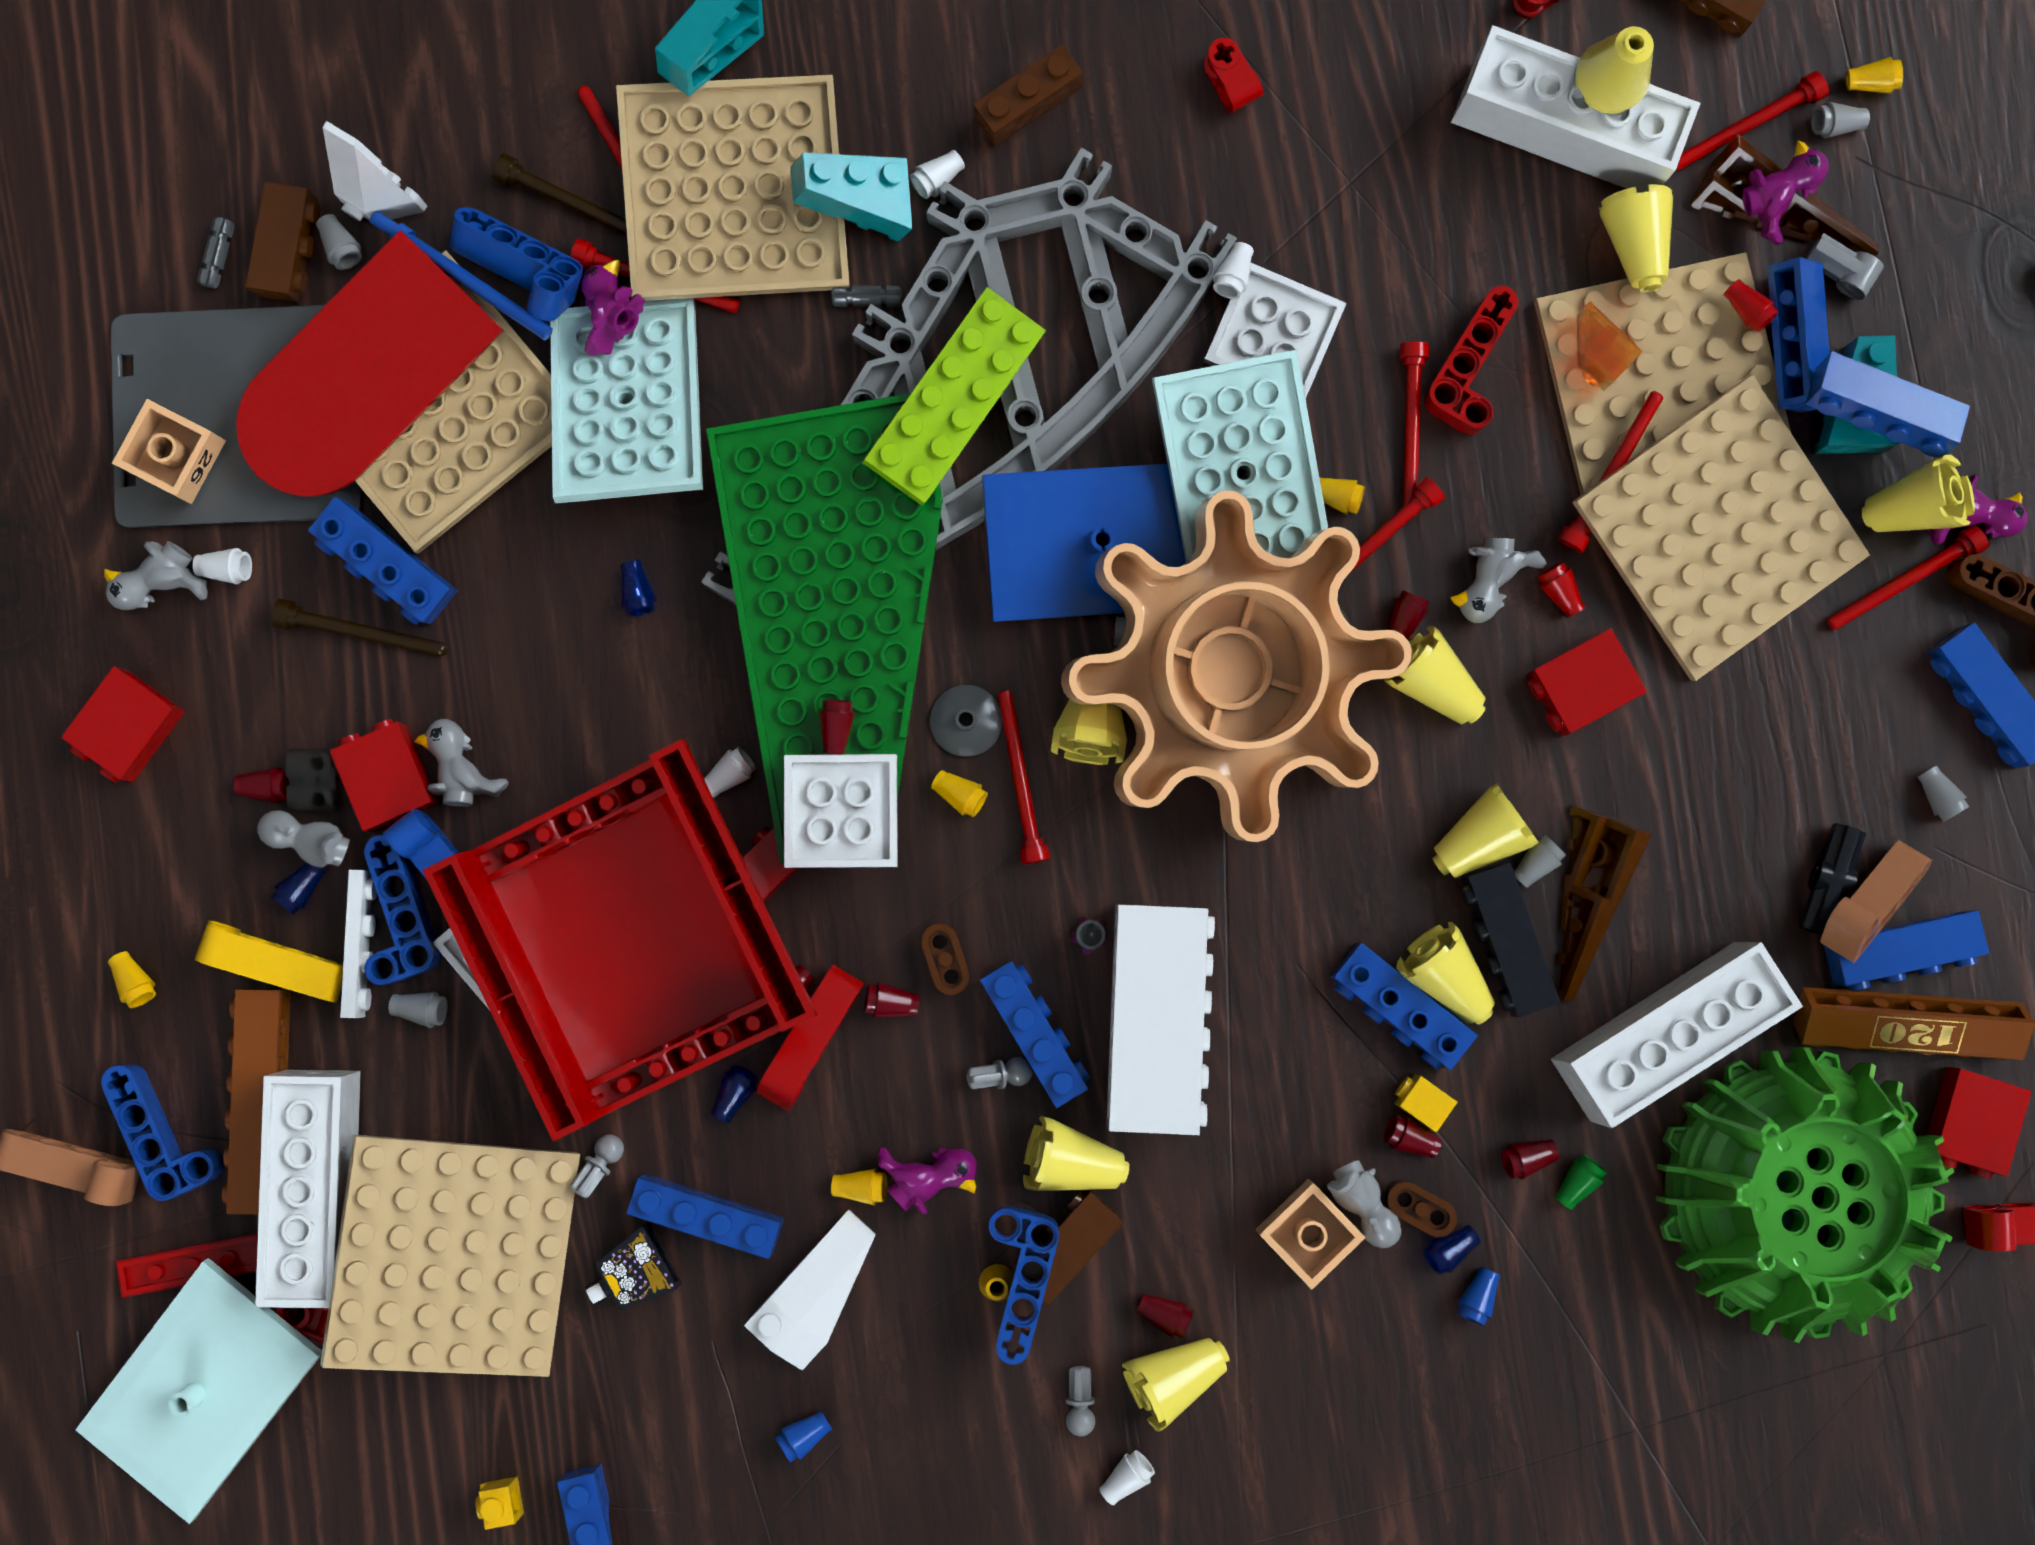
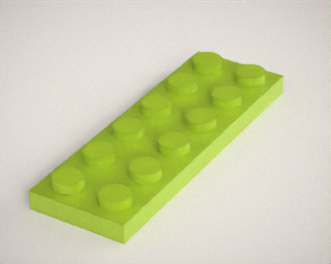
(954, 396)

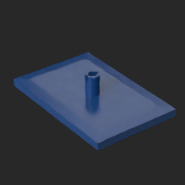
(1046, 530)

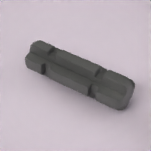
(215, 252)
(865, 295)

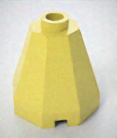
(1090, 733)

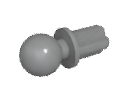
(1016, 1072)
(607, 1151)
(1080, 1418)

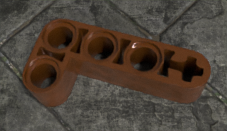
(1985, 590)

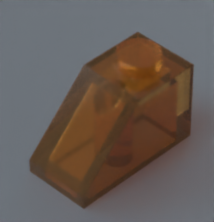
(1602, 348)

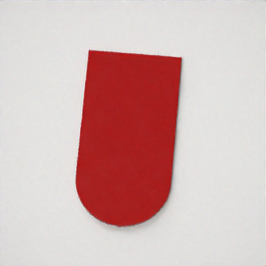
(360, 373)

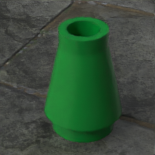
(1581, 1180)

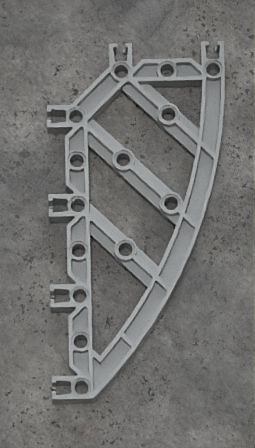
(1120, 358)

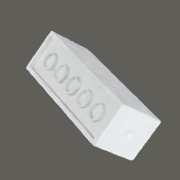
(1531, 101)
(1159, 1020)
(1676, 1033)
(303, 1183)

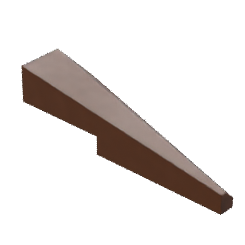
(1802, 220)
(1599, 872)

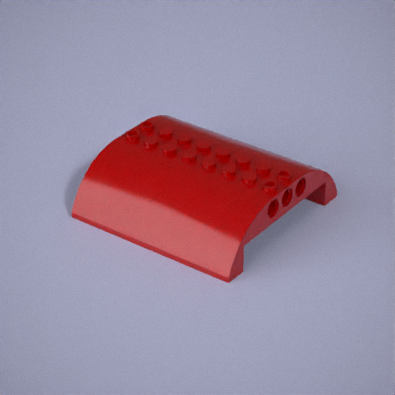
(620, 941)

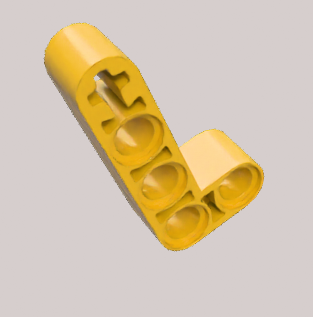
(269, 962)

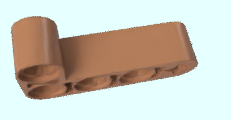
(1863, 916)
(99, 1175)

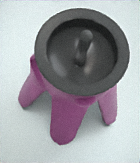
(1090, 934)

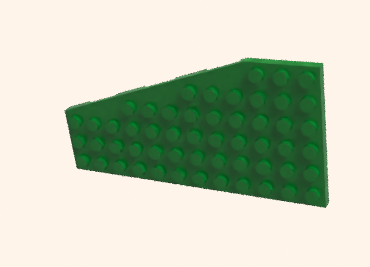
(824, 579)

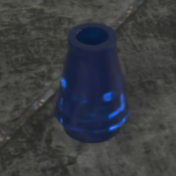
(636, 590)
(298, 887)
(734, 1092)
(1448, 1252)

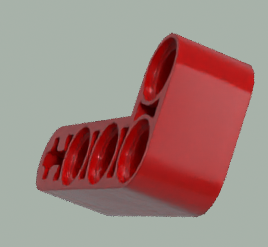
(1474, 355)
(809, 1039)
(1999, 1226)

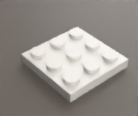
(1274, 319)
(840, 811)

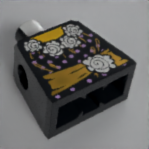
(634, 1271)

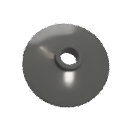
(971, 739)

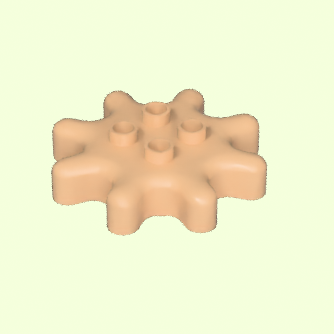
(1236, 667)

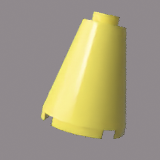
(1616, 71)
(1641, 233)
(1923, 500)
(1439, 679)
(1483, 836)
(1448, 974)
(1071, 1160)
(1174, 1378)

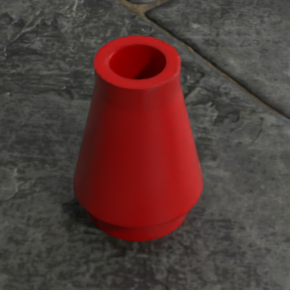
(1751, 306)
(1561, 587)

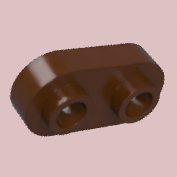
(945, 959)
(1420, 1207)

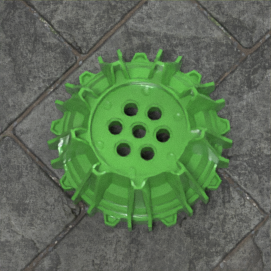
(1731, 1209)

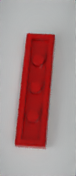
(176, 1266)

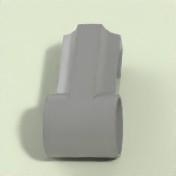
(1851, 270)

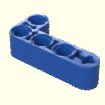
(519, 258)
(419, 840)
(394, 909)
(154, 1127)
(1021, 1286)

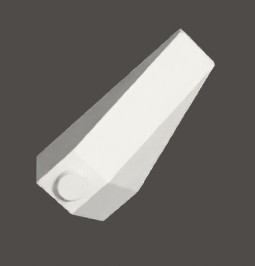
(364, 182)
(807, 1304)

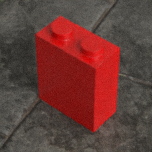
(1585, 683)
(122, 725)
(383, 775)
(1978, 1121)

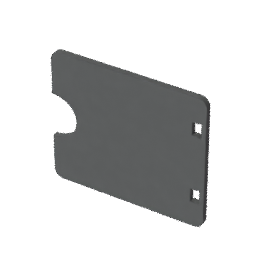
(200, 371)

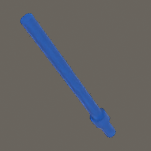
(465, 278)

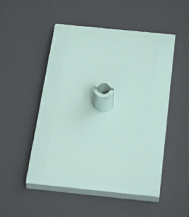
(627, 416)
(1245, 418)
(198, 1391)

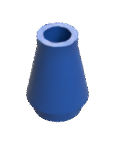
(1479, 1297)
(802, 1435)

